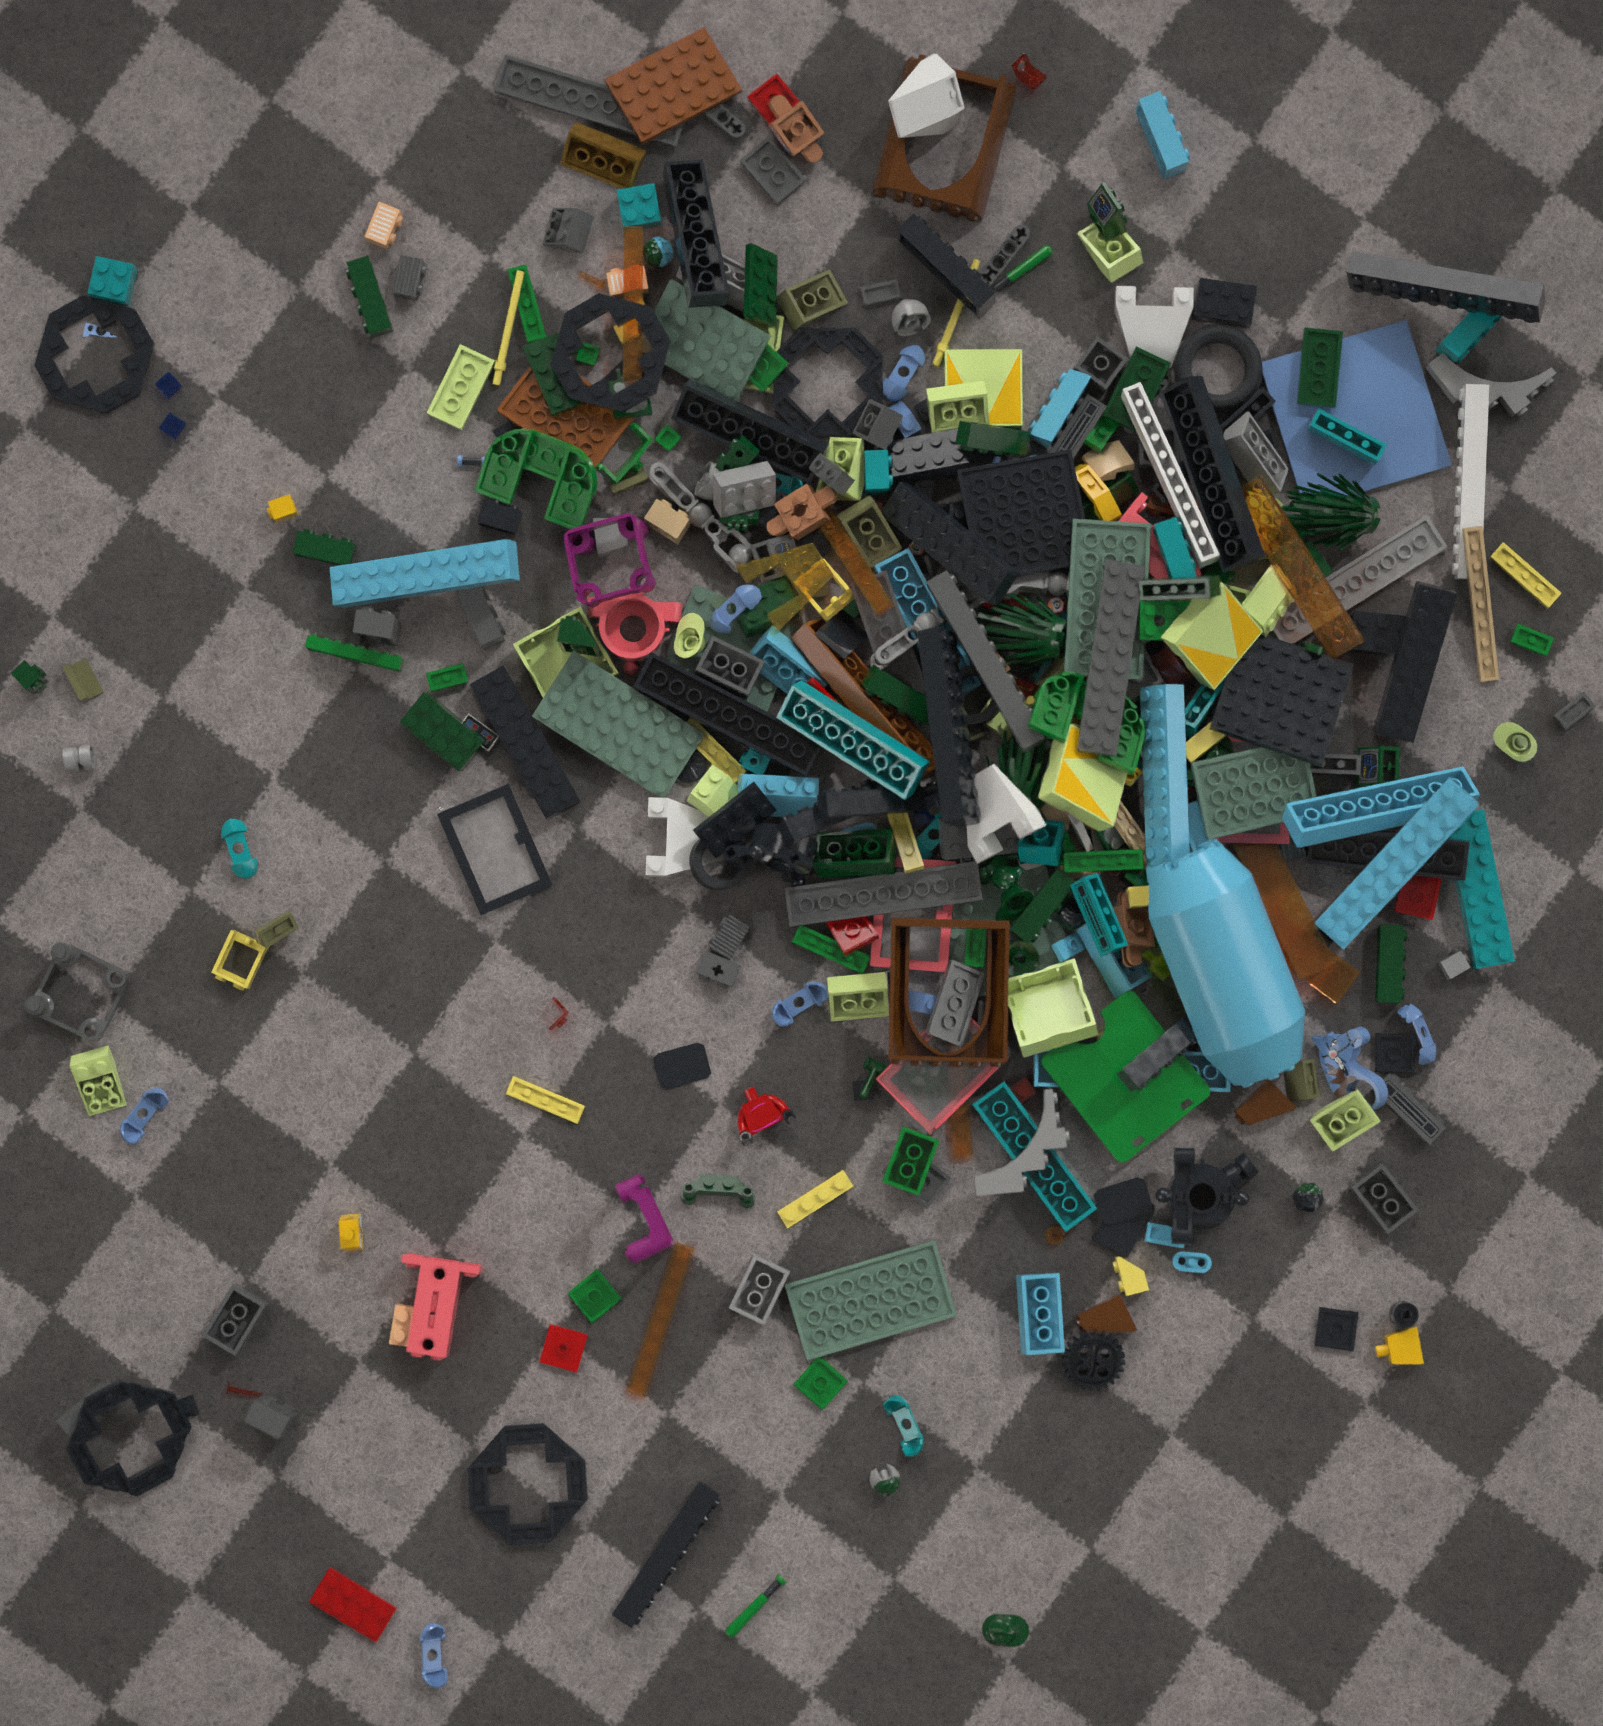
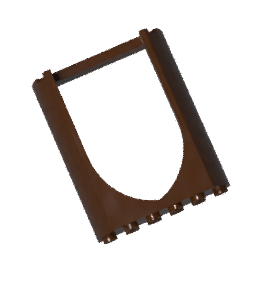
(970, 193)
(990, 1040)

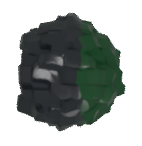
(1070, 915)
(1308, 1197)

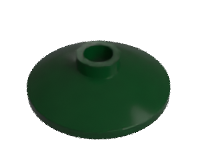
(1027, 962)

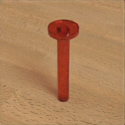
(242, 1391)

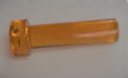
(600, 283)

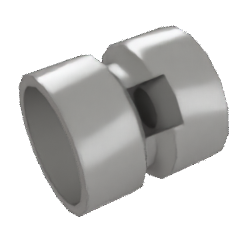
(75, 759)

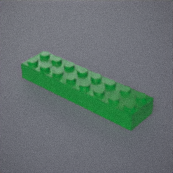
(358, 654)

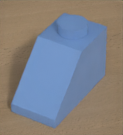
(909, 425)
(921, 1002)

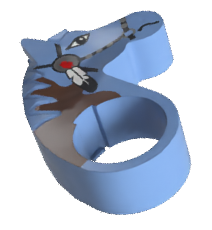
(1339, 1063)

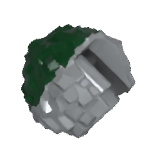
(886, 1481)

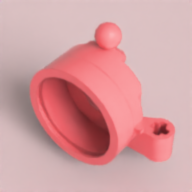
(652, 613)

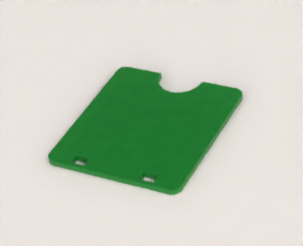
(1102, 1099)

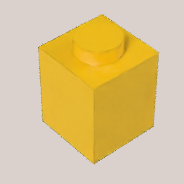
(282, 508)

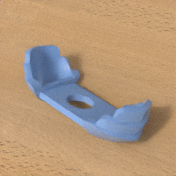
(894, 386)
(744, 597)
(812, 993)
(1414, 1015)
(132, 1126)
(432, 1672)

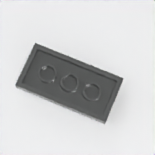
(955, 1003)

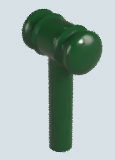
(875, 1068)

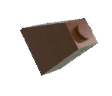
(1263, 1104)
(1107, 1315)

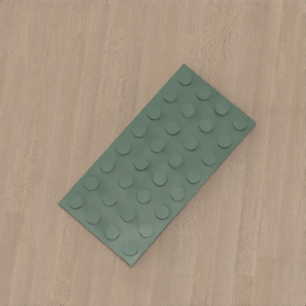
(1090, 546)
(618, 725)
(870, 1300)

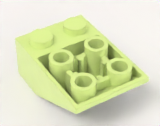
(97, 1080)

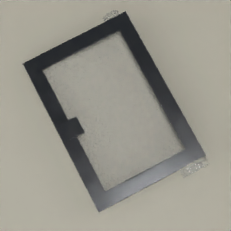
(494, 849)

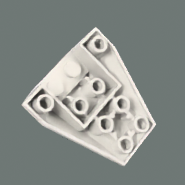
(927, 100)

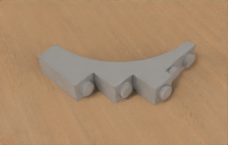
(1510, 394)
(1048, 1136)

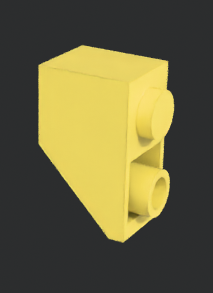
(1131, 1277)

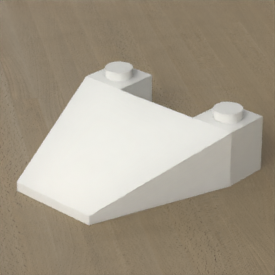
(1153, 327)
(999, 805)
(680, 837)

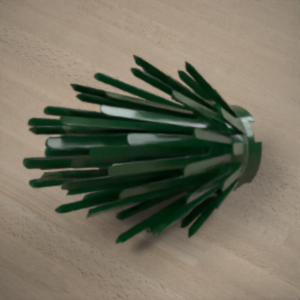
(1333, 511)
(1025, 632)
(1024, 767)

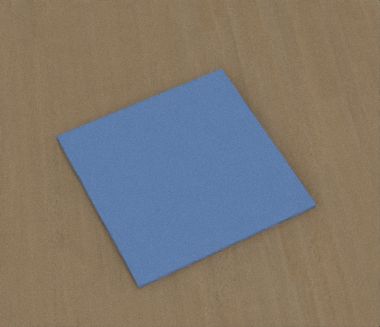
(1377, 393)

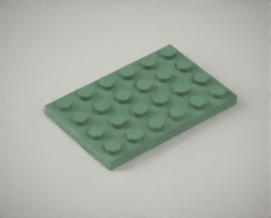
(708, 343)
(1248, 789)

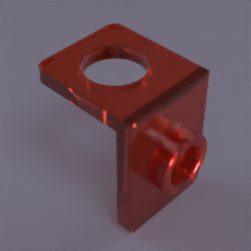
(1028, 74)
(562, 1020)

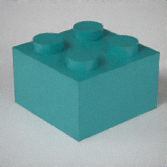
(639, 206)
(112, 281)
(876, 470)
(1043, 845)

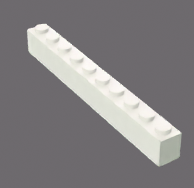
(1471, 467)
(1169, 474)

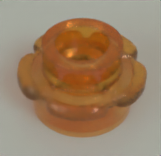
(1059, 1235)

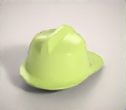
(689, 636)
(1515, 741)

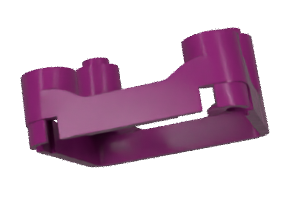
(579, 541)
(659, 1235)

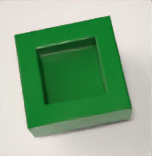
(588, 355)
(668, 438)

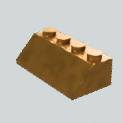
(602, 156)

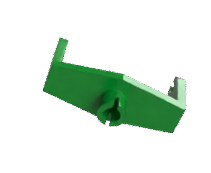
(632, 461)

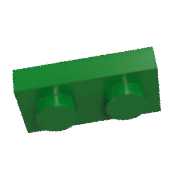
(1101, 434)
(1531, 640)
(447, 677)
(975, 948)

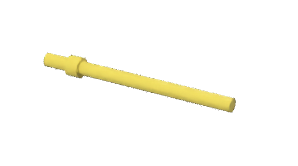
(943, 345)
(500, 364)

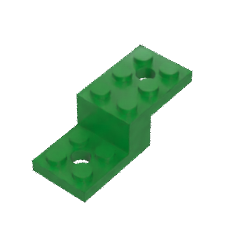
(1149, 609)

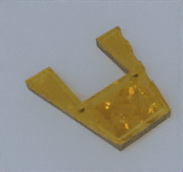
(803, 568)

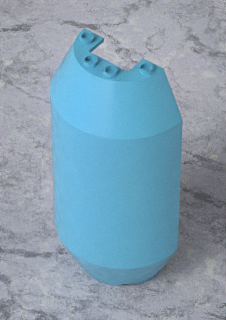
(1227, 964)

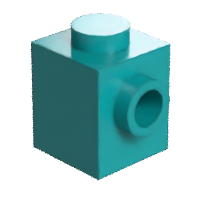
(754, 762)

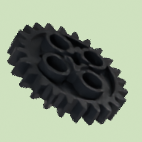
(1075, 1359)

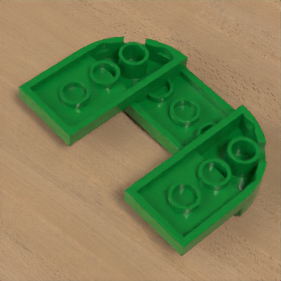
(545, 456)
(1064, 697)

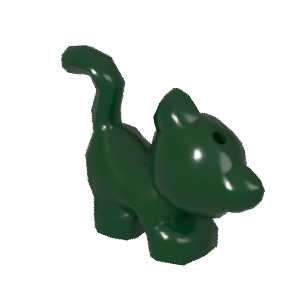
(997, 870)

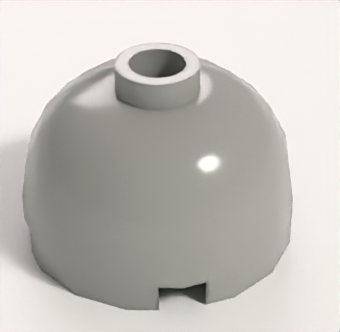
(909, 316)
(704, 488)

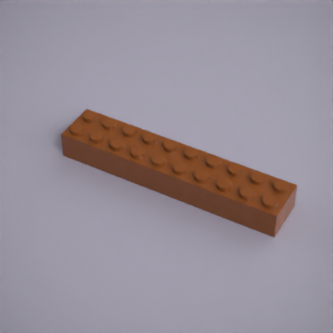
(846, 679)

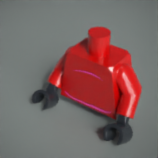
(760, 1113)

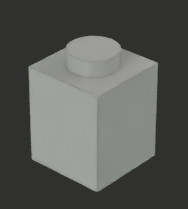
(1454, 964)

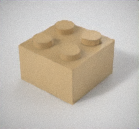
(667, 521)

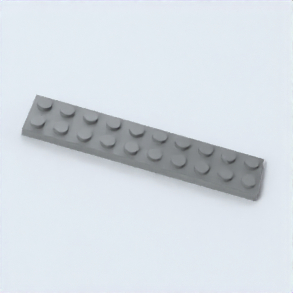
(1370, 573)

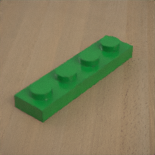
(528, 306)
(1103, 861)
(829, 949)

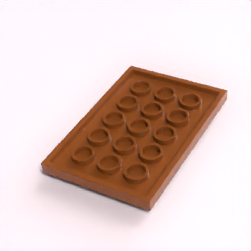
(673, 85)
(585, 426)

